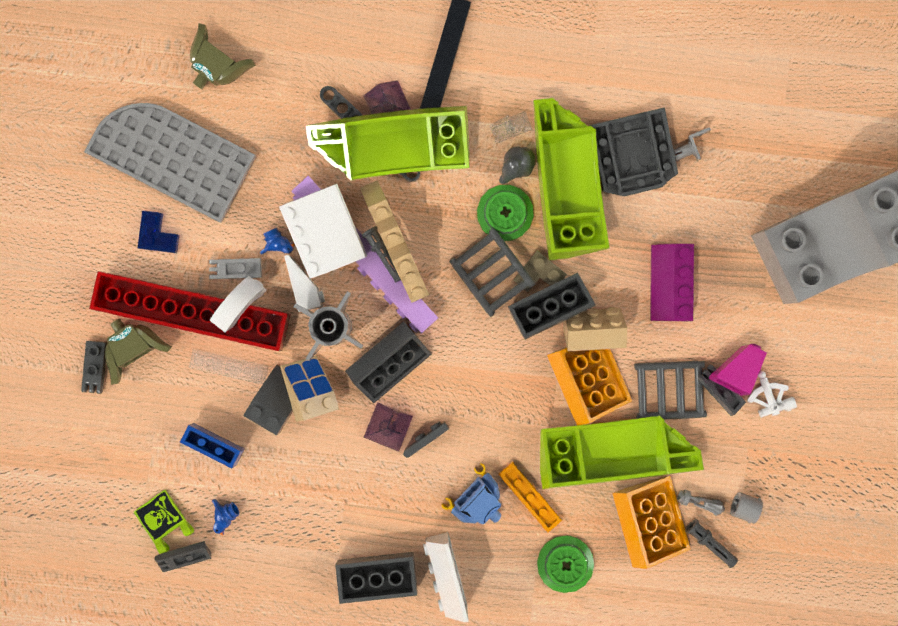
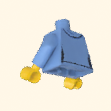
(478, 501)

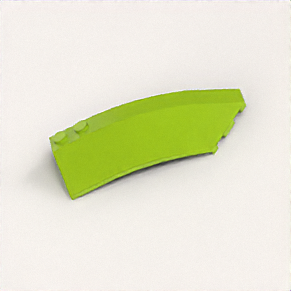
(394, 141)
(614, 452)

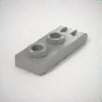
(236, 268)

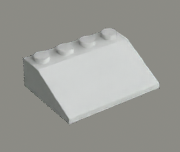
(323, 231)
(447, 577)

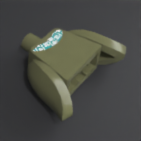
(213, 63)
(129, 345)

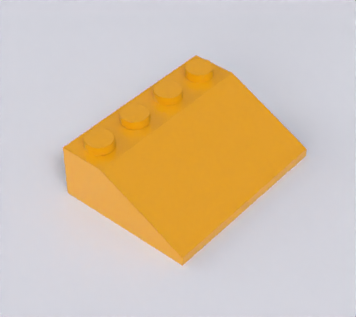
(589, 382)
(651, 522)

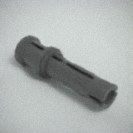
(376, 246)
(704, 537)

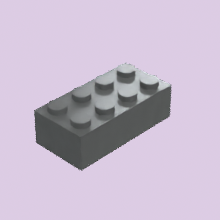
(376, 577)

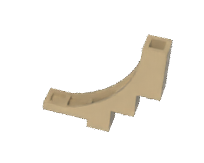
(394, 241)

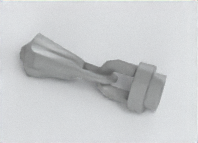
(714, 506)

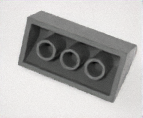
(551, 306)
(388, 362)

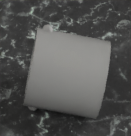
(746, 507)

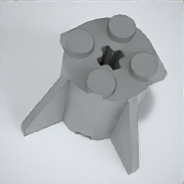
(320, 330)

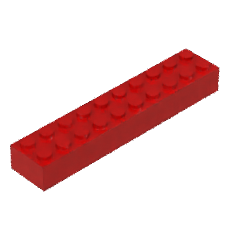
(186, 311)

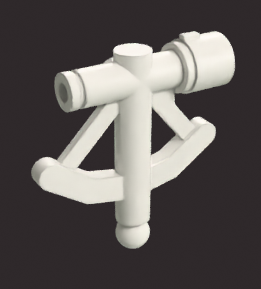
(773, 407)

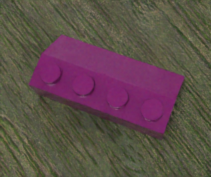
(672, 282)

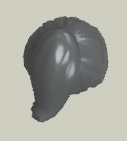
(517, 164)

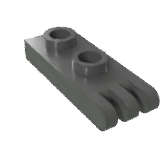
(94, 366)
(726, 398)
(422, 439)
(183, 556)

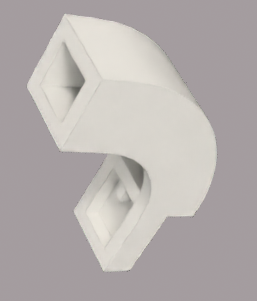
(237, 303)

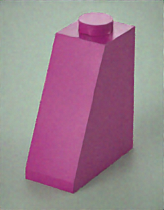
(740, 370)

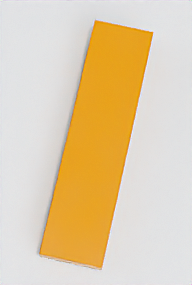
(530, 497)

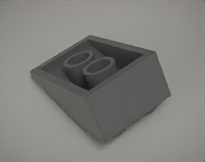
(271, 404)

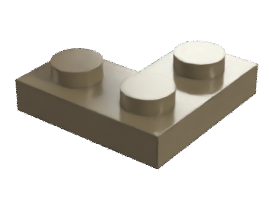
(541, 268)

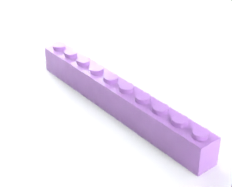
(417, 312)

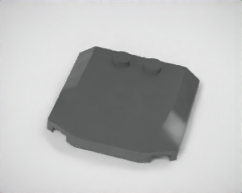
(635, 153)

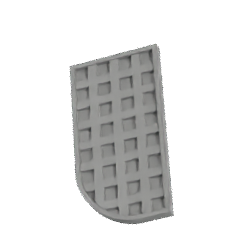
(172, 156)

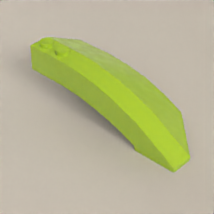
(568, 182)

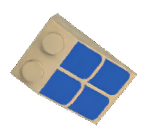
(308, 389)

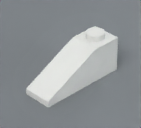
(304, 289)

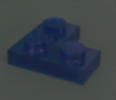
(151, 236)

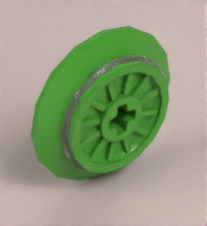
(512, 199)
(565, 549)

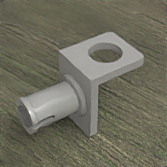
(690, 148)

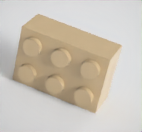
(596, 330)

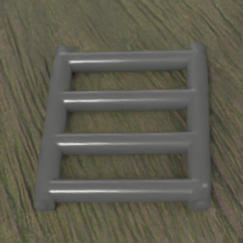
(504, 251)
(660, 367)

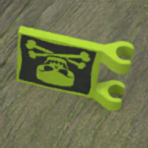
(160, 518)

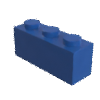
(212, 445)

